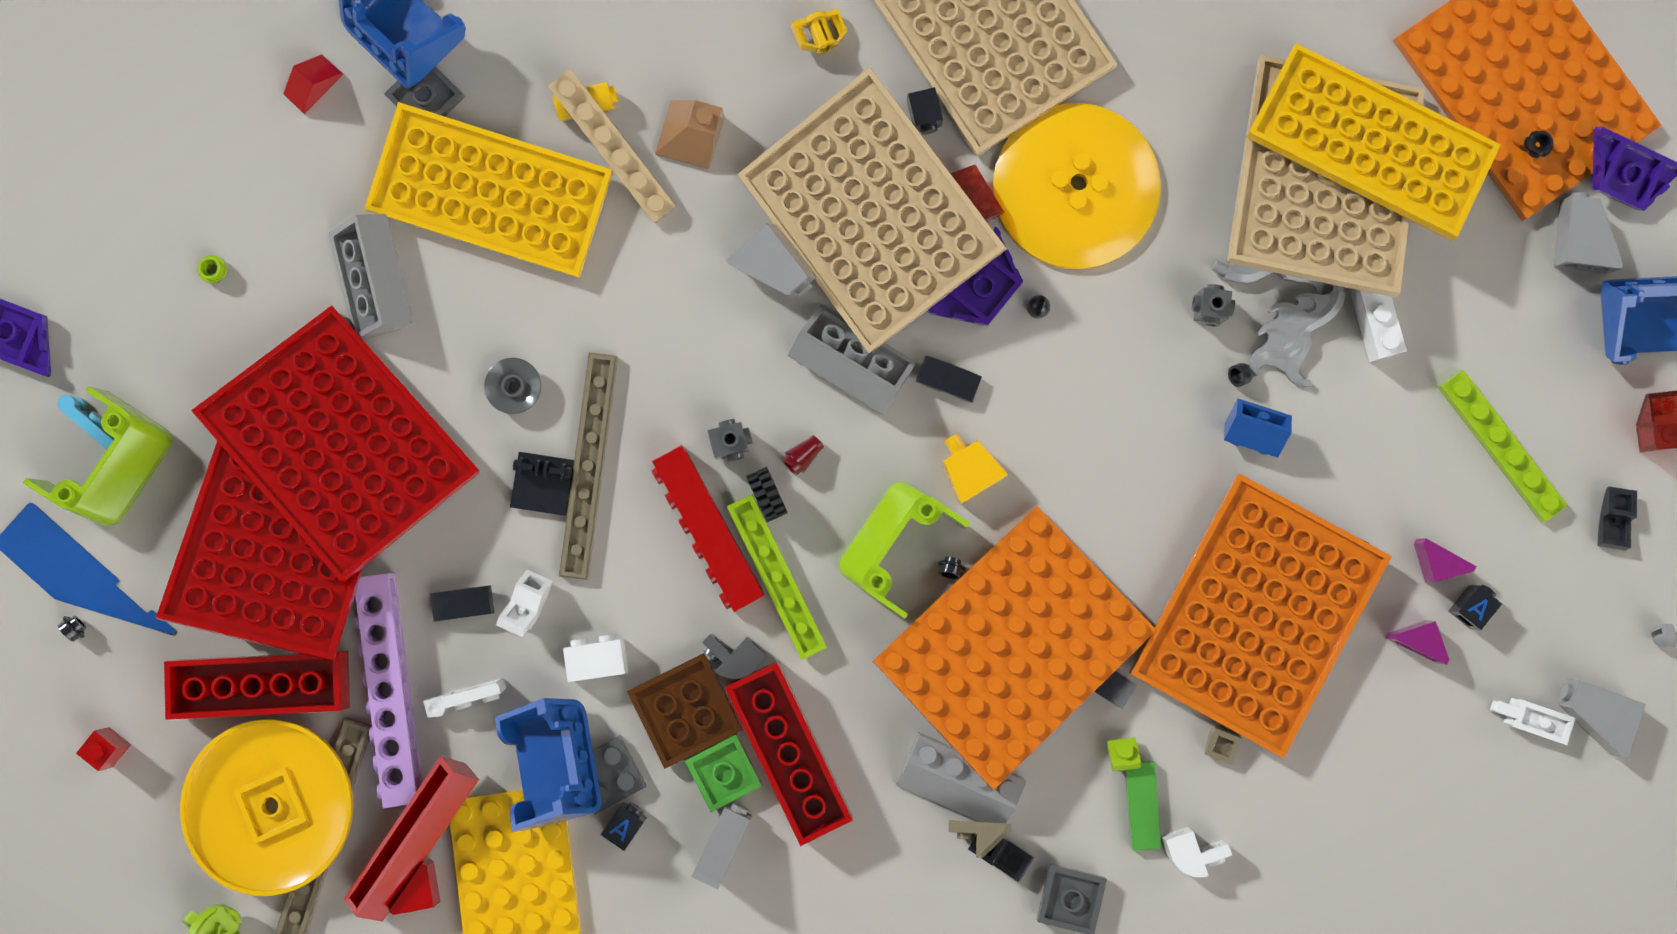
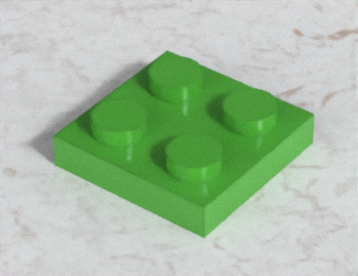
(723, 772)

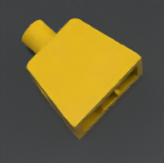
(970, 468)

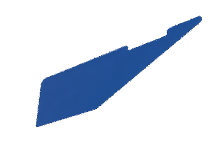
(68, 569)

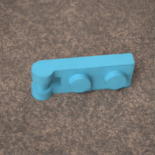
(90, 422)

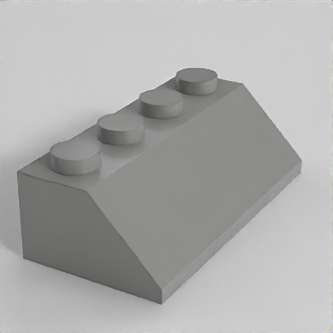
(370, 275)
(837, 355)
(945, 778)

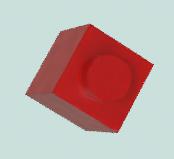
(103, 749)

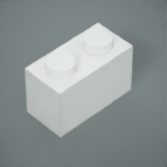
(595, 659)

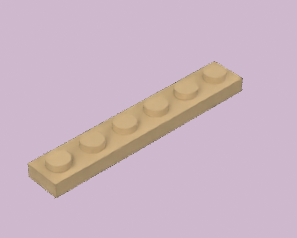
(611, 145)

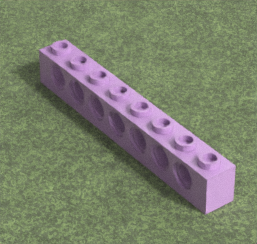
(396, 675)

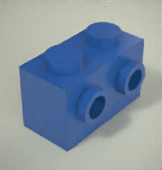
(1257, 428)

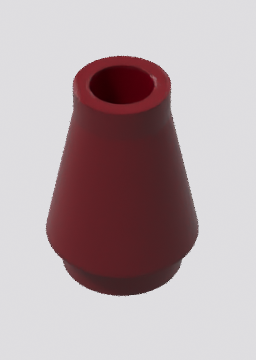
(802, 455)

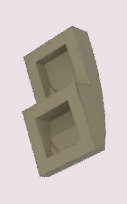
(1222, 743)

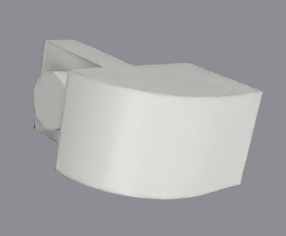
(526, 603)
(1189, 857)

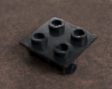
(541, 483)

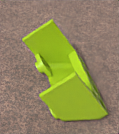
(122, 470)
(881, 530)

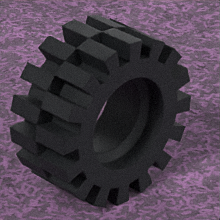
(766, 494)

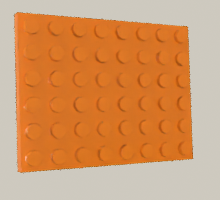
(1523, 71)
(1260, 615)
(1014, 647)

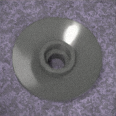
(501, 377)

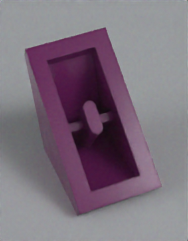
(1438, 562)
(1422, 639)

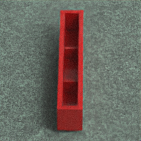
(708, 529)
(411, 839)

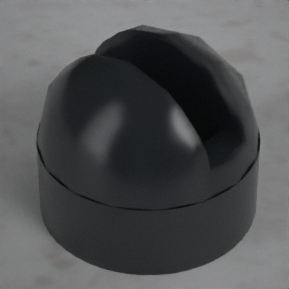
(1033, 303)
(1235, 370)

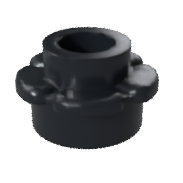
(1545, 141)
(951, 568)
(72, 628)

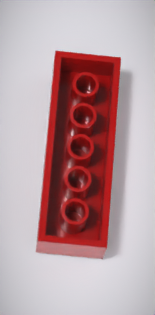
(255, 685)
(789, 753)

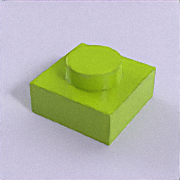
(1123, 754)

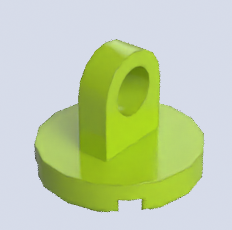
(213, 920)

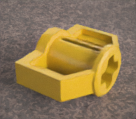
(819, 31)

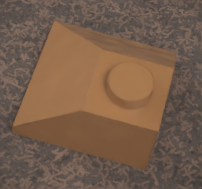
(690, 132)

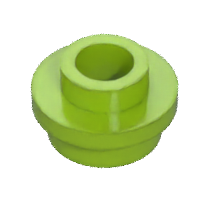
(204, 269)

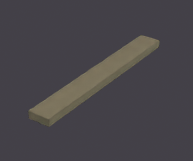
(588, 466)
(301, 903)

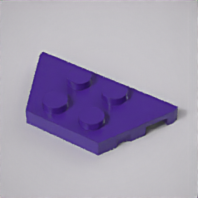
(1629, 170)
(982, 294)
(24, 338)

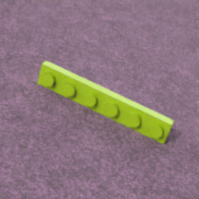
(1502, 446)
(777, 577)

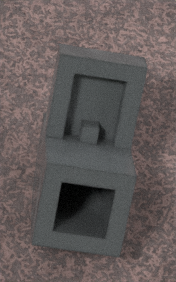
(735, 664)

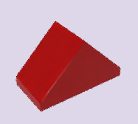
(310, 82)
(420, 892)

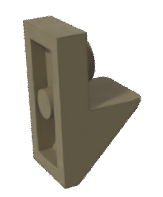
(987, 833)

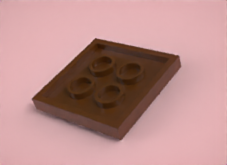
(684, 710)

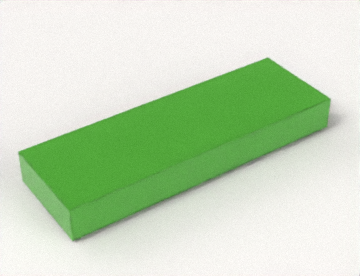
(1143, 807)

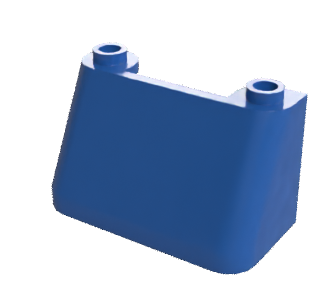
(402, 35)
(1638, 317)
(553, 762)

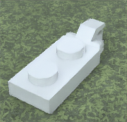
(462, 697)
(1536, 719)

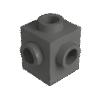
(1204, 309)
(719, 437)

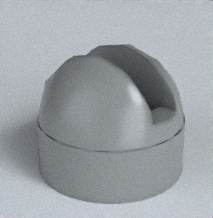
(1664, 635)

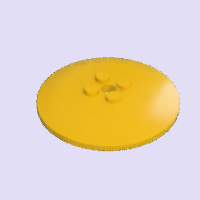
(1068, 224)
(228, 816)

